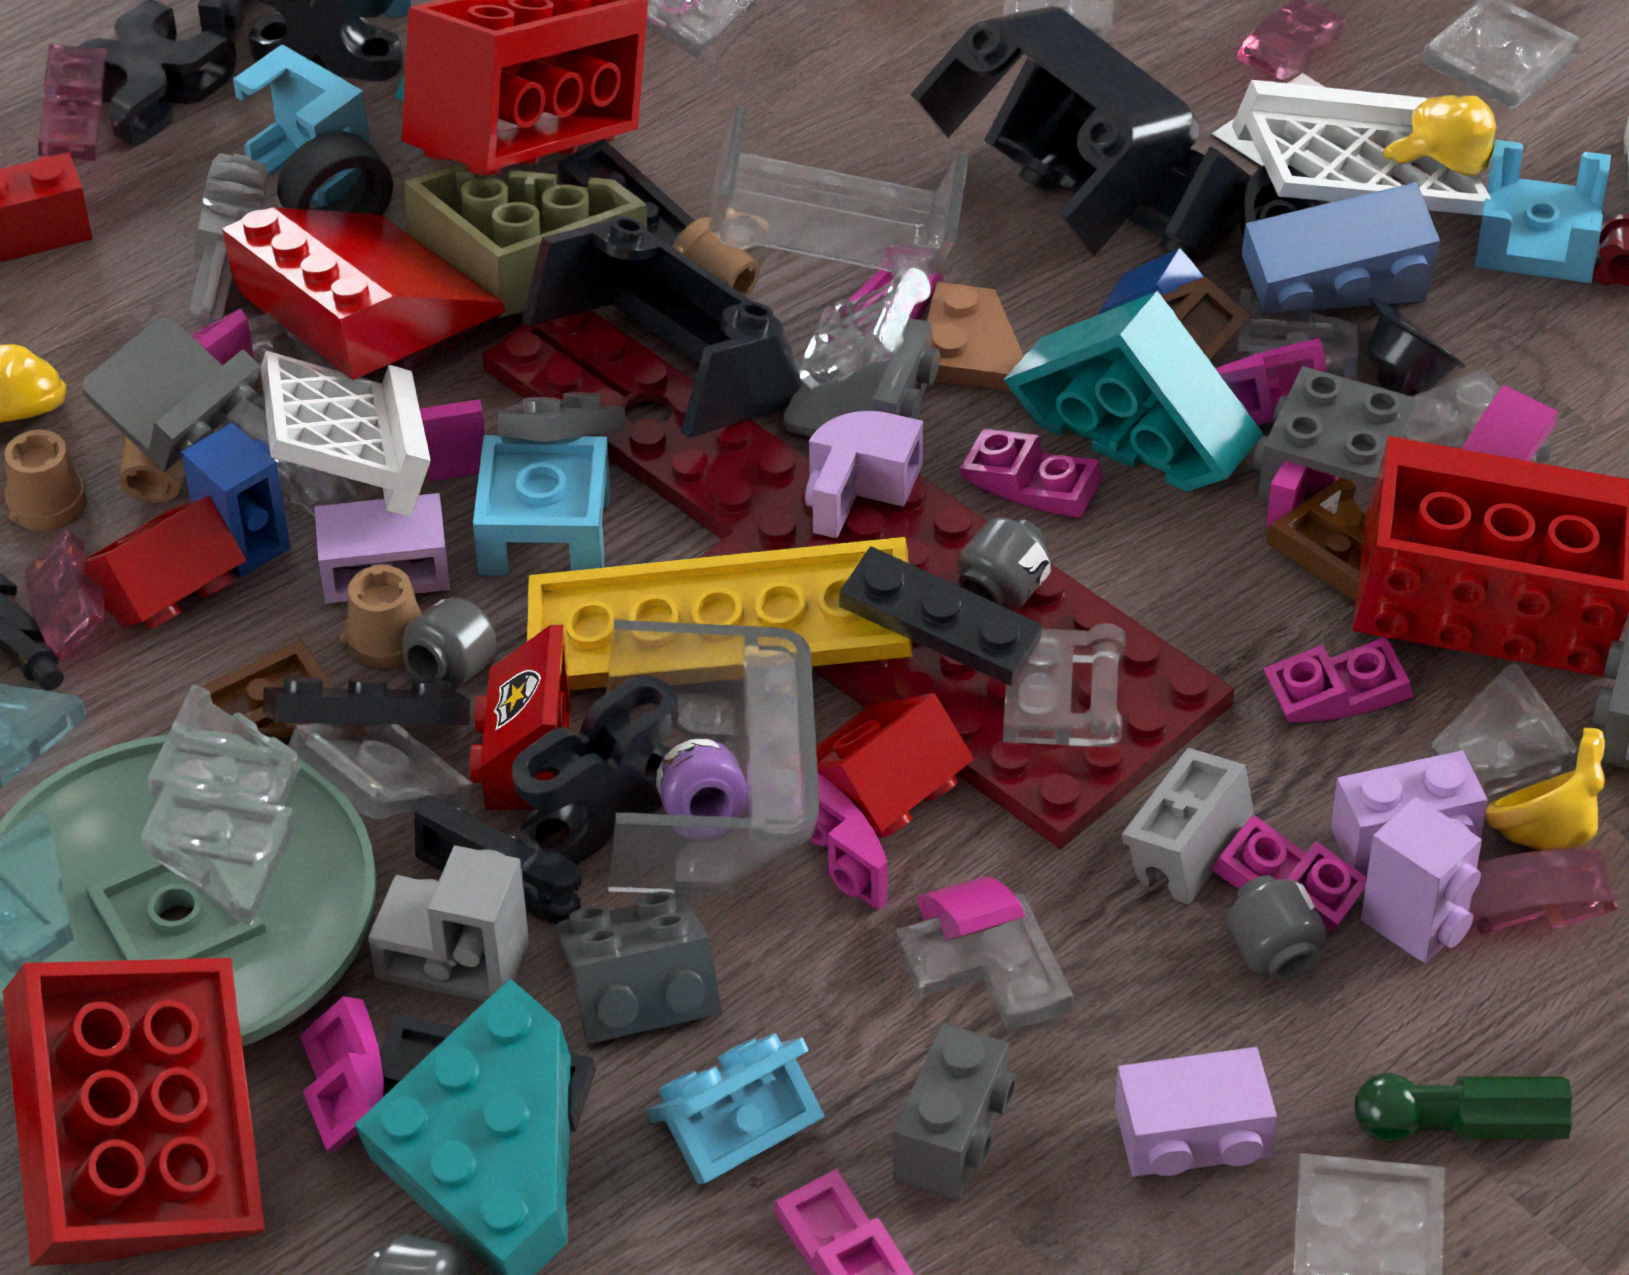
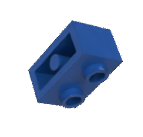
(245, 491)

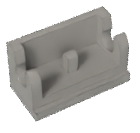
(1189, 822)

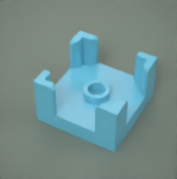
(305, 106)
(1541, 224)
(541, 496)

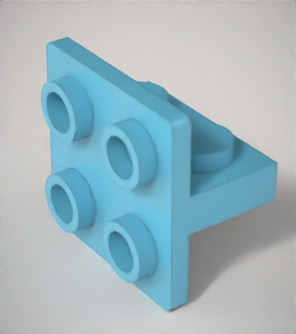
(741, 1108)

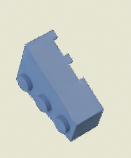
(1344, 253)

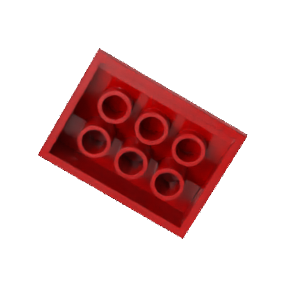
(352, 285)
(130, 1108)

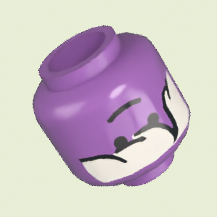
(701, 780)

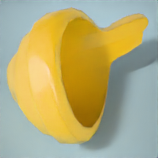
(1451, 131)
(27, 384)
(1559, 809)

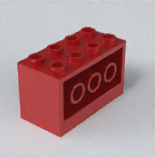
(520, 77)
(1495, 556)

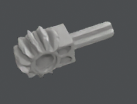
(231, 191)

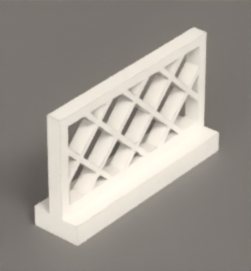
(1341, 120)
(348, 426)

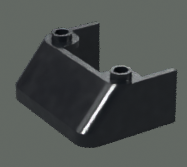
(1129, 137)
(1188, 208)
(737, 342)

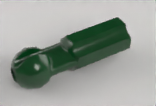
(1474, 1107)

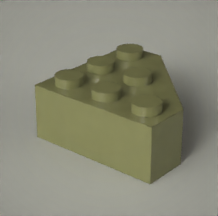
(497, 225)

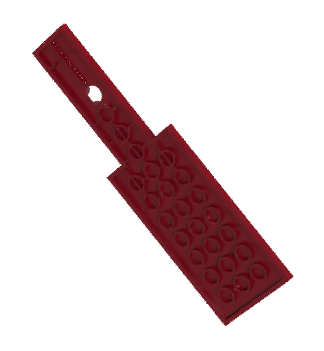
(753, 498)

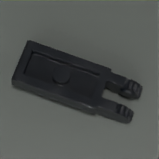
(546, 877)

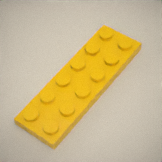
(759, 589)

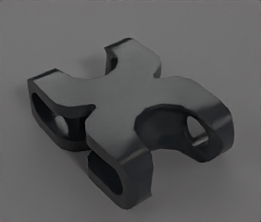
(334, 32)
(152, 69)
(596, 769)

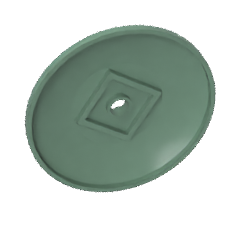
(117, 891)

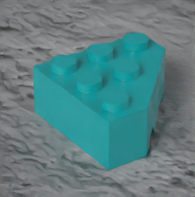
(1138, 393)
(486, 1133)

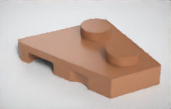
(972, 337)

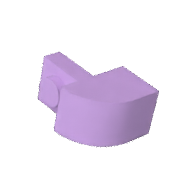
(861, 456)

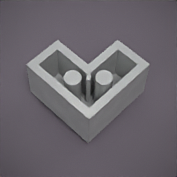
(454, 932)

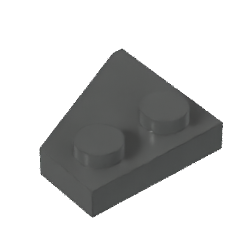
(558, 419)

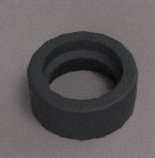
(325, 157)

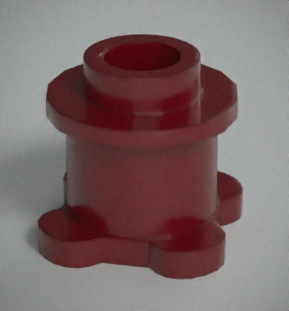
(1614, 252)

